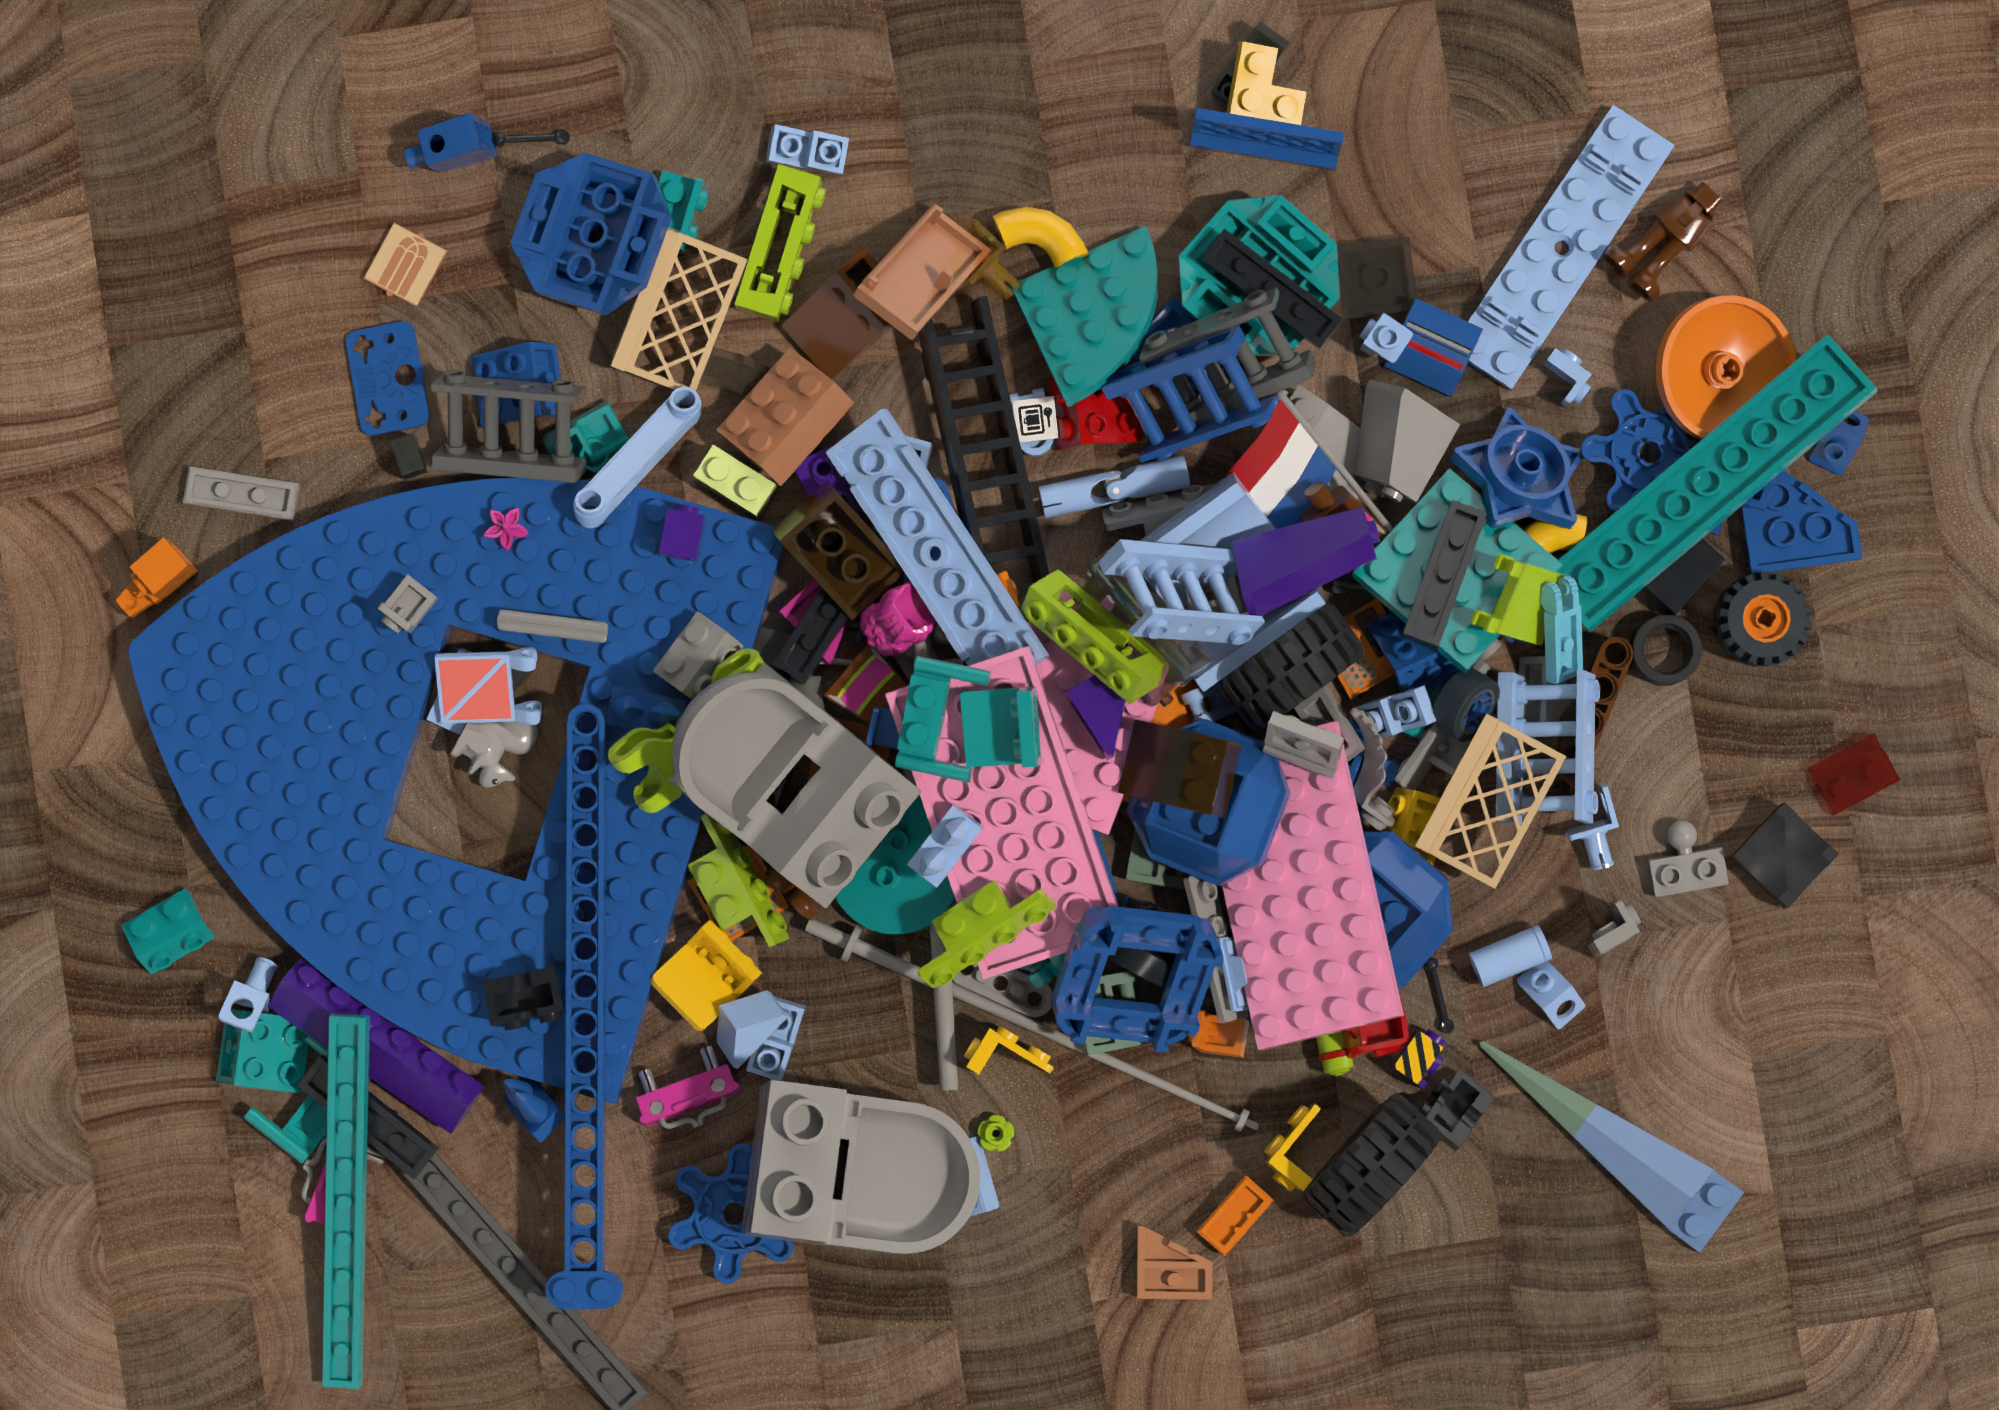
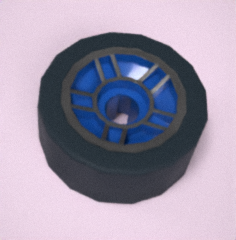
(1465, 703)

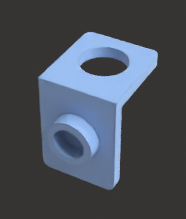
(1549, 991)

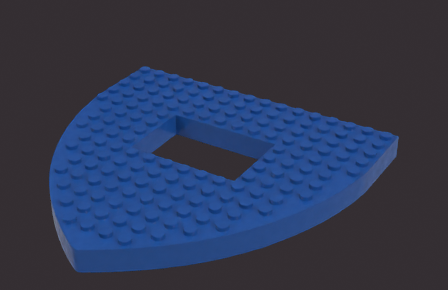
(303, 710)

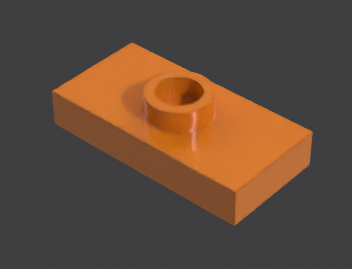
(1235, 1215)

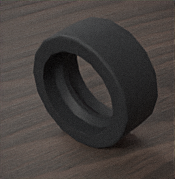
(1694, 650)

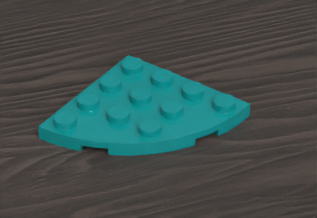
(1092, 312)

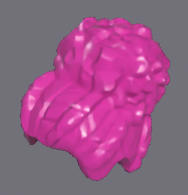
(897, 621)

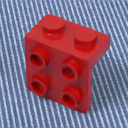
(1094, 420)

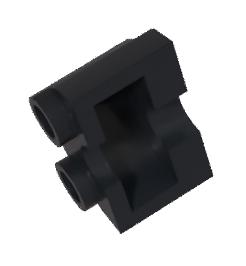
(524, 997)
(1457, 1107)

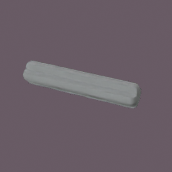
(552, 626)

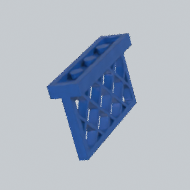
(1266, 139)

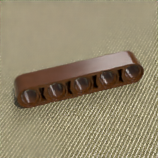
(1614, 677)

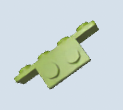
(733, 886)
(980, 926)

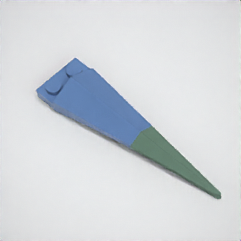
(1667, 1182)

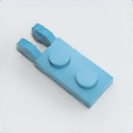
(1562, 630)

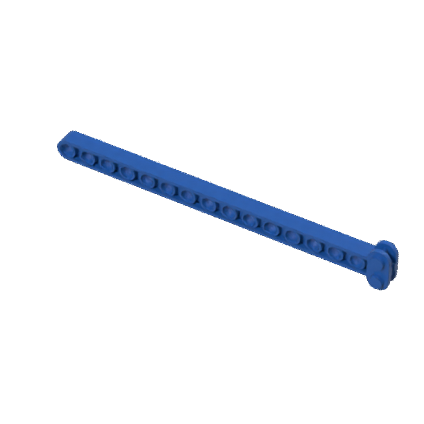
(584, 1283)

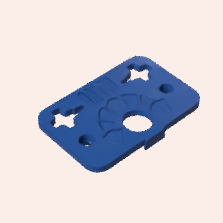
(378, 381)

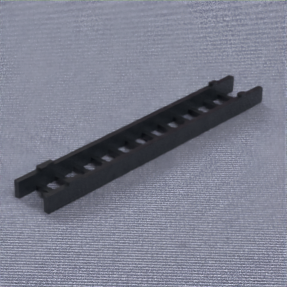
(992, 369)

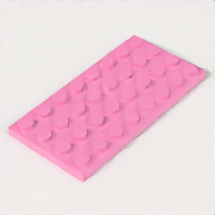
(1031, 821)
(1313, 919)

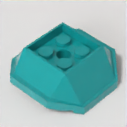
(1279, 236)

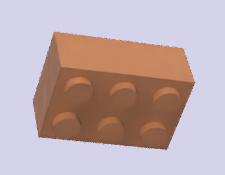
(785, 416)

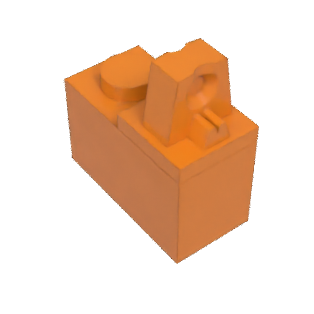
(156, 578)

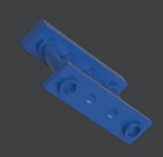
(1190, 360)

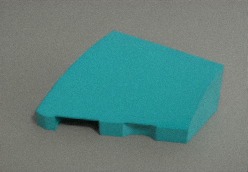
(593, 436)

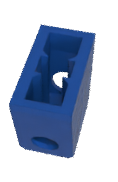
(464, 139)

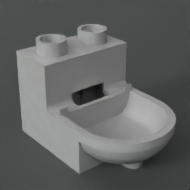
(743, 742)
(902, 1180)

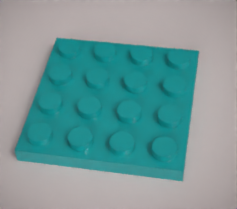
(1406, 553)

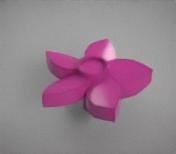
(505, 528)

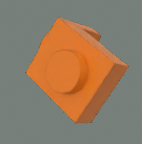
(1220, 1038)

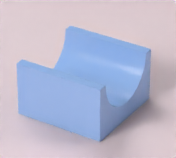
(1214, 522)

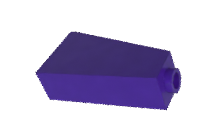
(1302, 557)

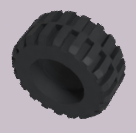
(1292, 667)
(1372, 1165)

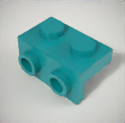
(167, 932)

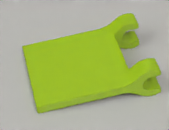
(1519, 605)

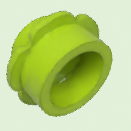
(998, 1143)

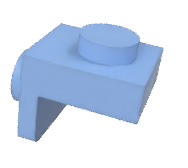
(1385, 338)
(1568, 367)

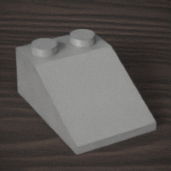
(1334, 430)

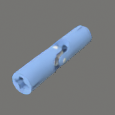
(1133, 482)

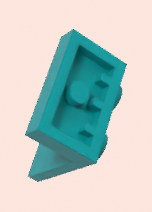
(1001, 727)
(263, 1059)

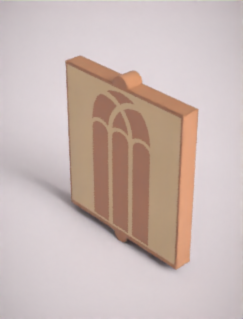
(405, 265)

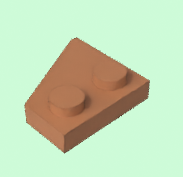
(1170, 1269)

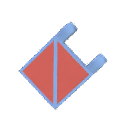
(481, 687)

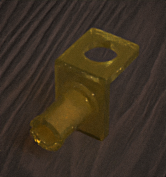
(991, 268)

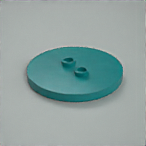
(888, 892)

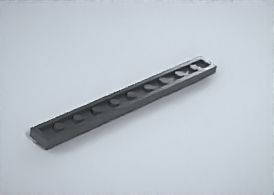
(526, 1284)

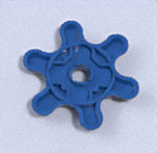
(1623, 447)
(708, 1222)

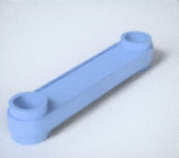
(637, 457)

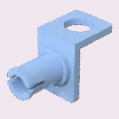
(1594, 833)
(250, 995)

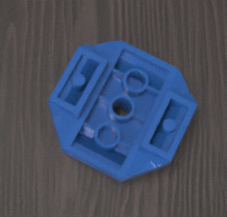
(564, 214)
(1213, 845)
(1411, 900)

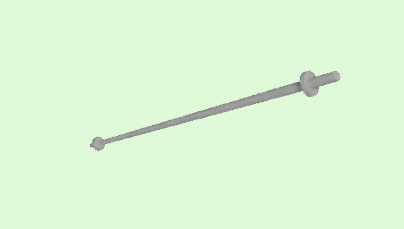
(910, 970)

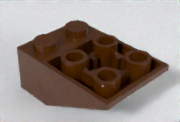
(835, 325)

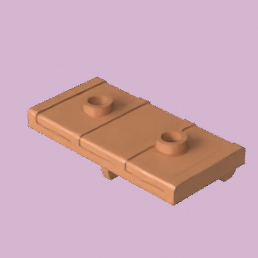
(921, 272)

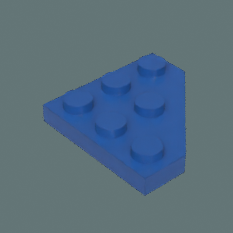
(1797, 530)

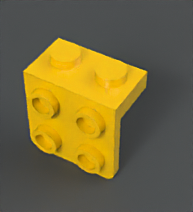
(704, 976)
(981, 1050)
(1287, 1173)

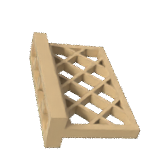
(647, 301)
(1461, 785)

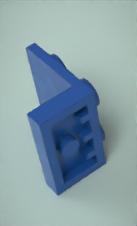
(519, 362)
(1410, 662)

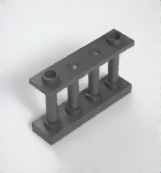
(1289, 370)
(490, 457)

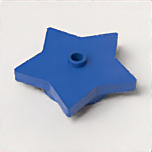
(1521, 473)

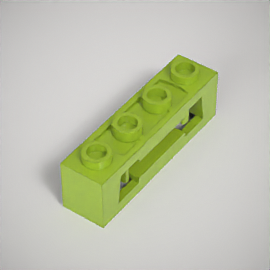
(797, 185)
(1093, 636)

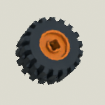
(1762, 619)

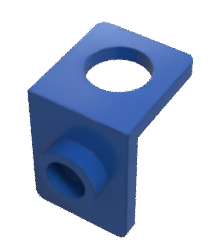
(1840, 444)
(883, 729)

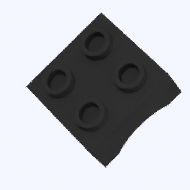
(1784, 855)

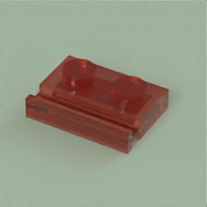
(1853, 774)

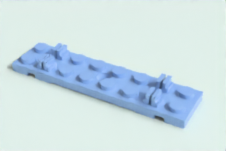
(1585, 216)
(915, 517)

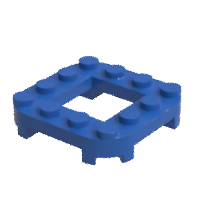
(1113, 927)

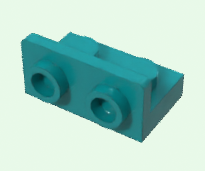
(684, 200)

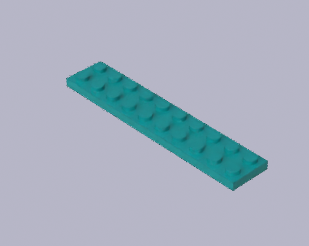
(1714, 479)

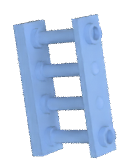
(1190, 566)
(1513, 696)

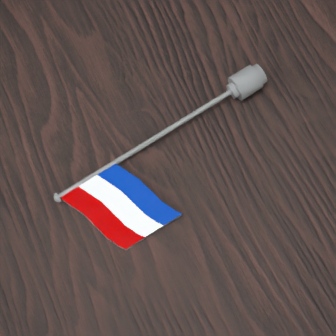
(1286, 462)

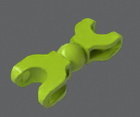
(654, 746)

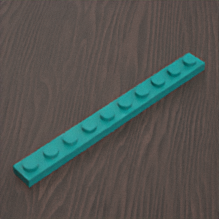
(345, 1201)

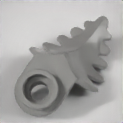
(1372, 774)

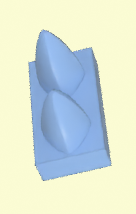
(945, 845)

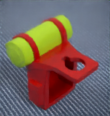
(1378, 1039)

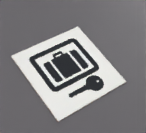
(1035, 419)

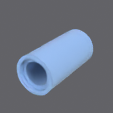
(1510, 956)

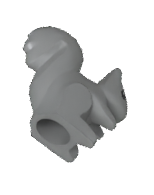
(486, 744)

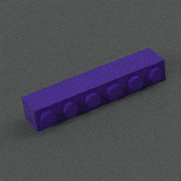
(395, 1056)

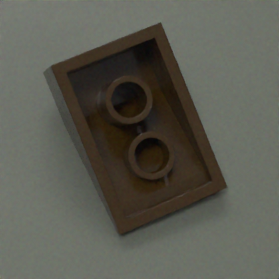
(839, 550)
(1180, 768)

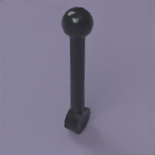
(561, 137)
(1445, 1025)

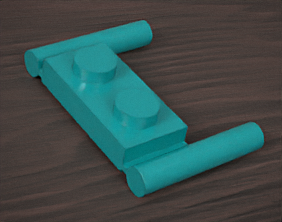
(926, 713)
(304, 1129)

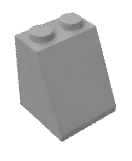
(1399, 441)

